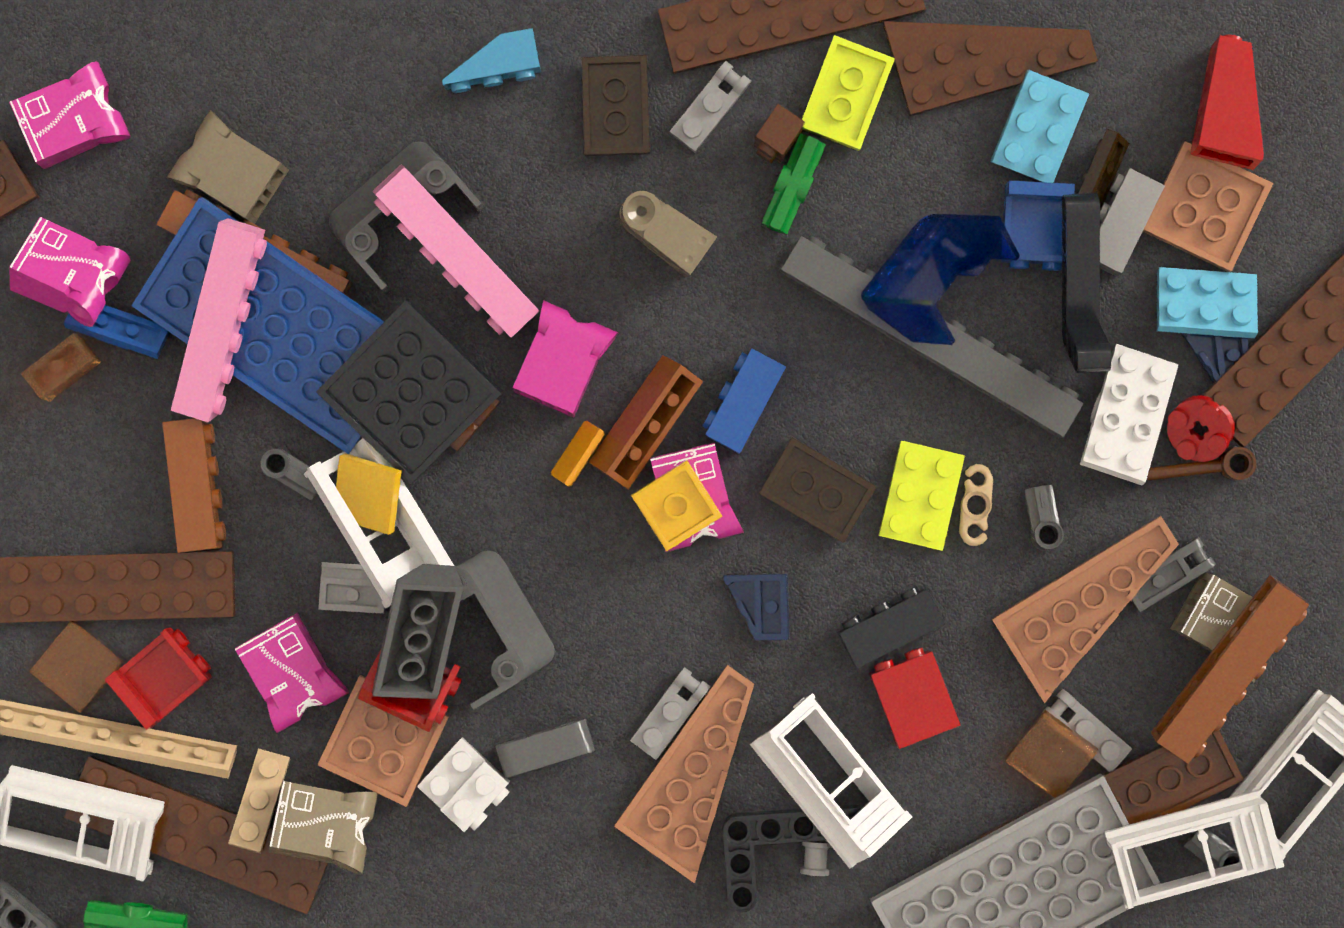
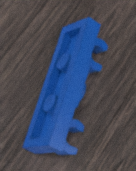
(124, 331)

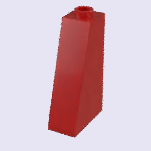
(1228, 108)

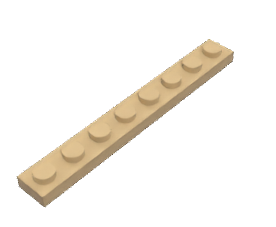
(116, 739)

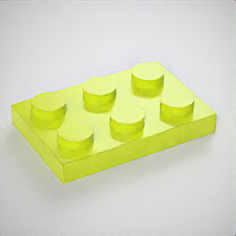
(847, 93)
(921, 495)

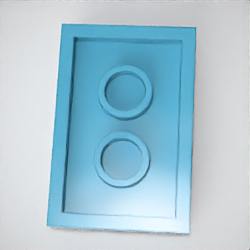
(1039, 127)
(1207, 302)

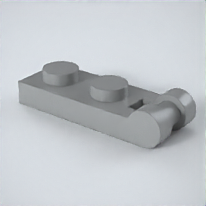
(709, 108)
(669, 714)
(1110, 747)

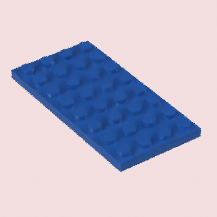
(294, 329)

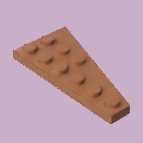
(1071, 613)
(682, 793)

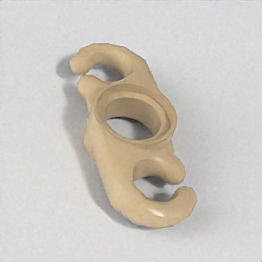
(966, 517)

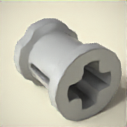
(815, 858)

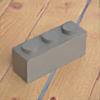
(1125, 218)

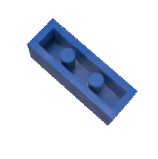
(743, 400)

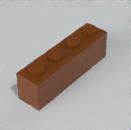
(645, 421)
(193, 485)

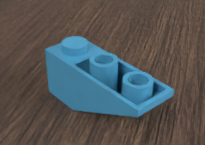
(503, 58)

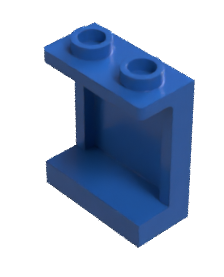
(1035, 222)

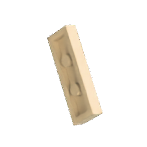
(259, 801)

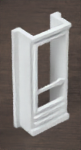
(423, 543)
(1325, 718)
(132, 816)
(1250, 828)
(852, 838)

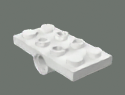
(1129, 414)

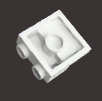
(465, 785)

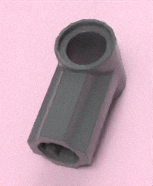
(292, 474)
(1043, 513)
(1218, 849)

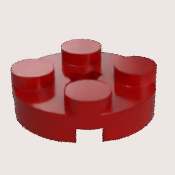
(1210, 414)

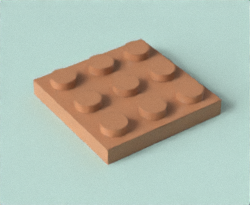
(1207, 208)
(379, 749)

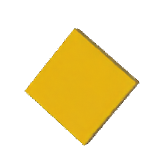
(369, 492)
(676, 505)

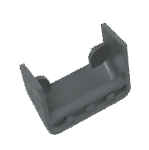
(354, 215)
(511, 616)

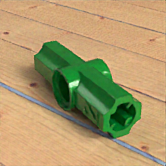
(793, 184)
(131, 915)

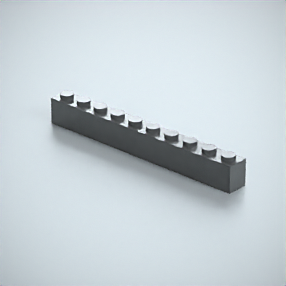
(966, 359)

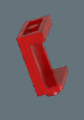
(159, 677)
(914, 697)
(416, 711)

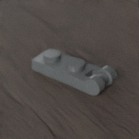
(1173, 574)

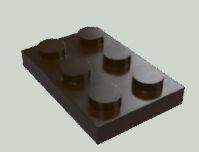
(615, 105)
(817, 490)

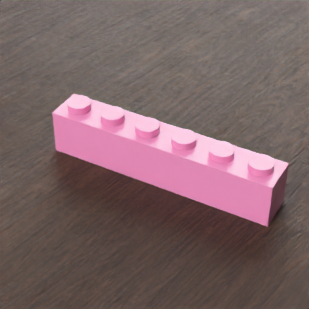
(455, 250)
(219, 319)

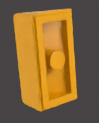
(577, 453)

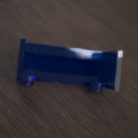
(926, 266)

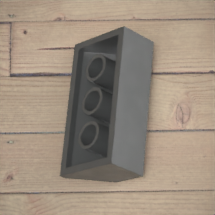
(418, 632)

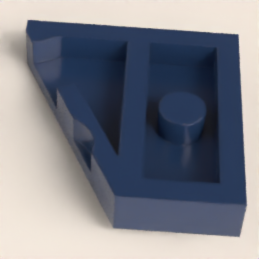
(1216, 352)
(762, 603)

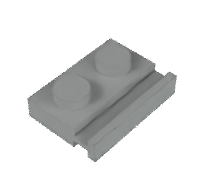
(348, 589)

